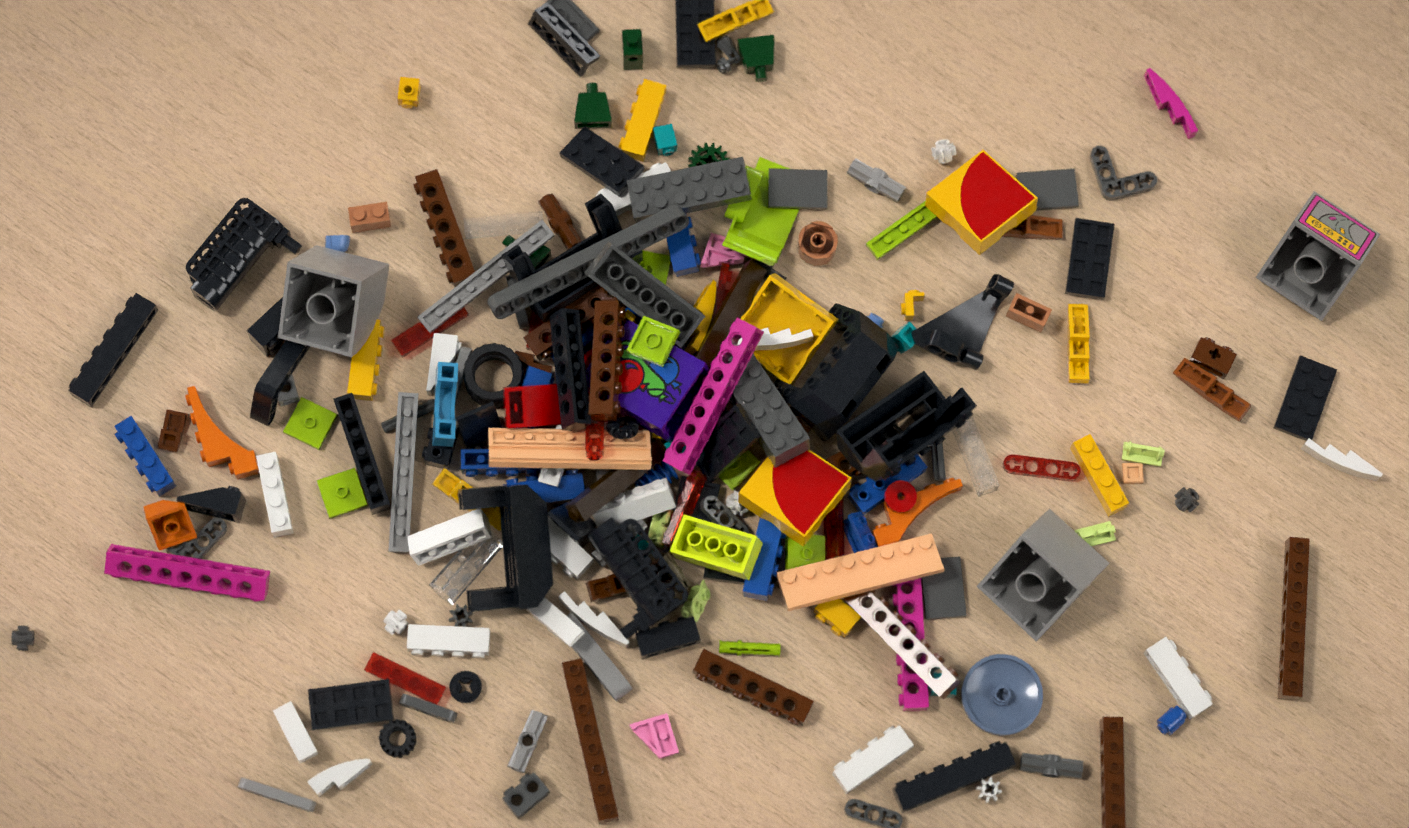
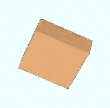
(1132, 473)

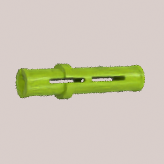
(749, 648)

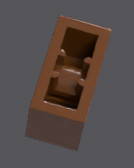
(1223, 360)

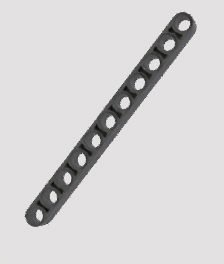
(573, 267)

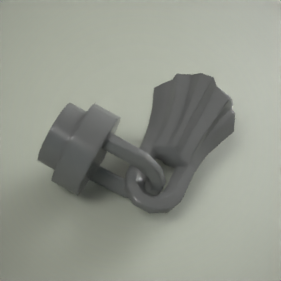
(726, 45)

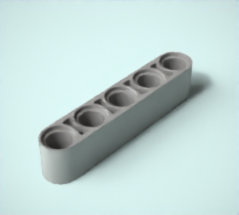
(599, 663)

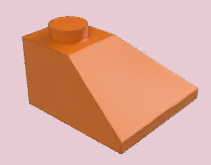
(169, 523)

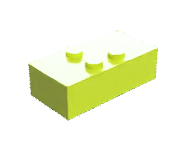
(716, 547)

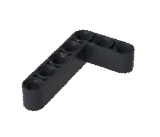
(273, 380)

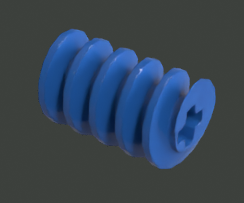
(665, 471)

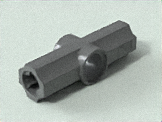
(1051, 765)

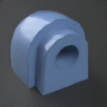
(337, 242)

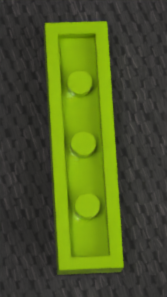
(900, 231)

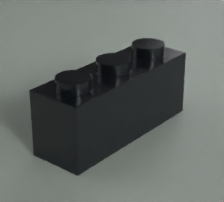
(667, 637)

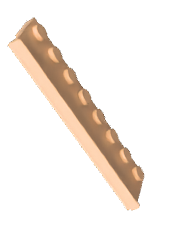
(565, 449)
(860, 572)

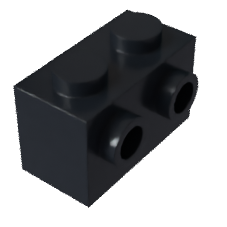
(438, 455)

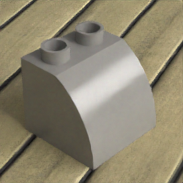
(332, 299)
(1042, 574)

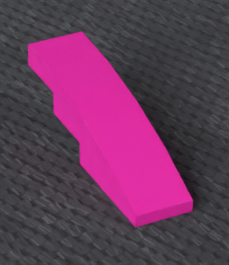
(1168, 99)

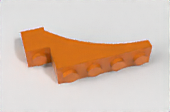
(216, 445)
(901, 521)

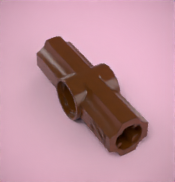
(559, 221)

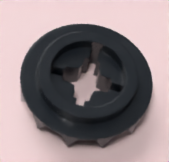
(629, 429)
(465, 677)

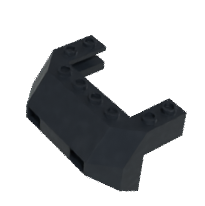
(520, 266)
(843, 375)
(880, 447)
(524, 546)

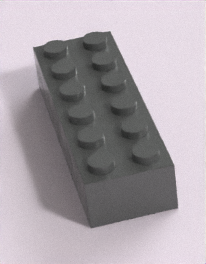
(690, 188)
(643, 291)
(779, 429)

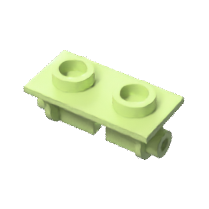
(1142, 454)
(658, 526)
(1097, 533)
(696, 601)

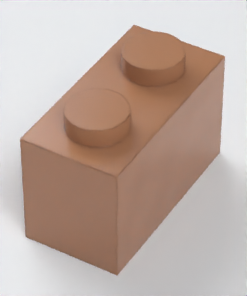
(369, 217)
(1028, 312)

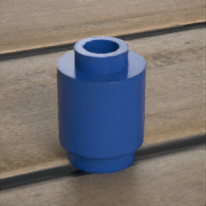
(1171, 720)

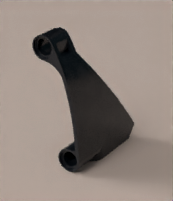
(962, 330)

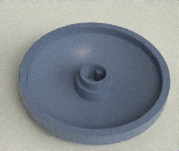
(1002, 694)

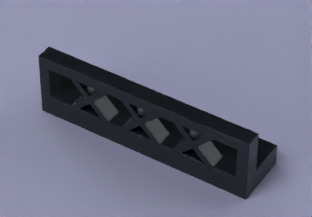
(564, 36)

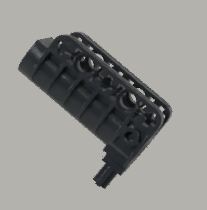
(235, 252)
(636, 574)

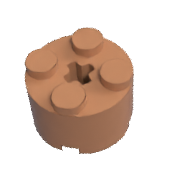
(815, 254)

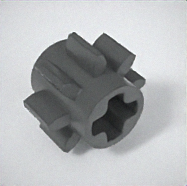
(1186, 499)
(459, 610)
(23, 638)

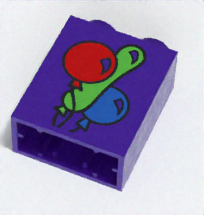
(653, 393)

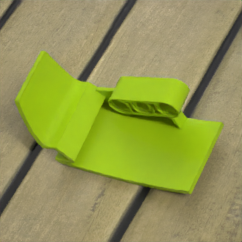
(756, 228)

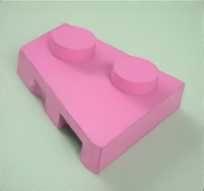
(716, 254)
(657, 735)

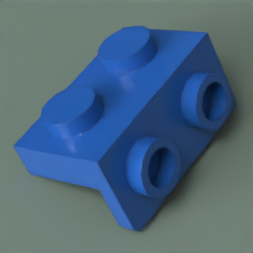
(858, 532)

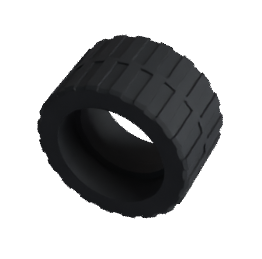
(487, 353)

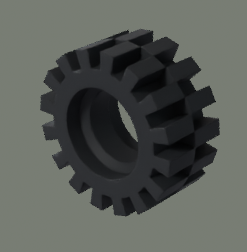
(406, 747)

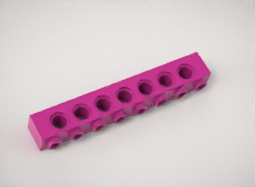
(722, 392)
(177, 564)
(910, 701)

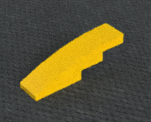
(734, 19)
(705, 305)
(1078, 343)
(449, 485)

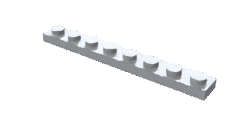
(482, 279)
(403, 472)

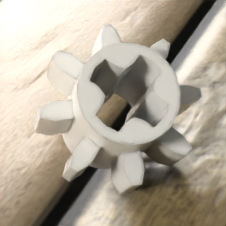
(943, 151)
(735, 507)
(395, 622)
(988, 796)

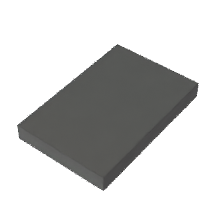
(575, 18)
(1052, 187)
(797, 189)
(944, 591)

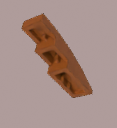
(1037, 228)
(1212, 390)

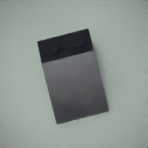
(266, 329)
(474, 425)
(217, 503)
(577, 531)

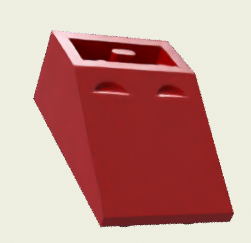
(531, 406)

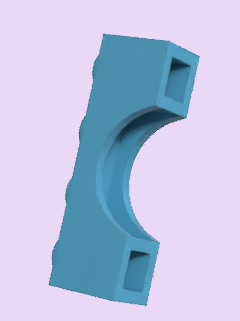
(444, 404)

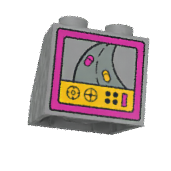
(1318, 256)

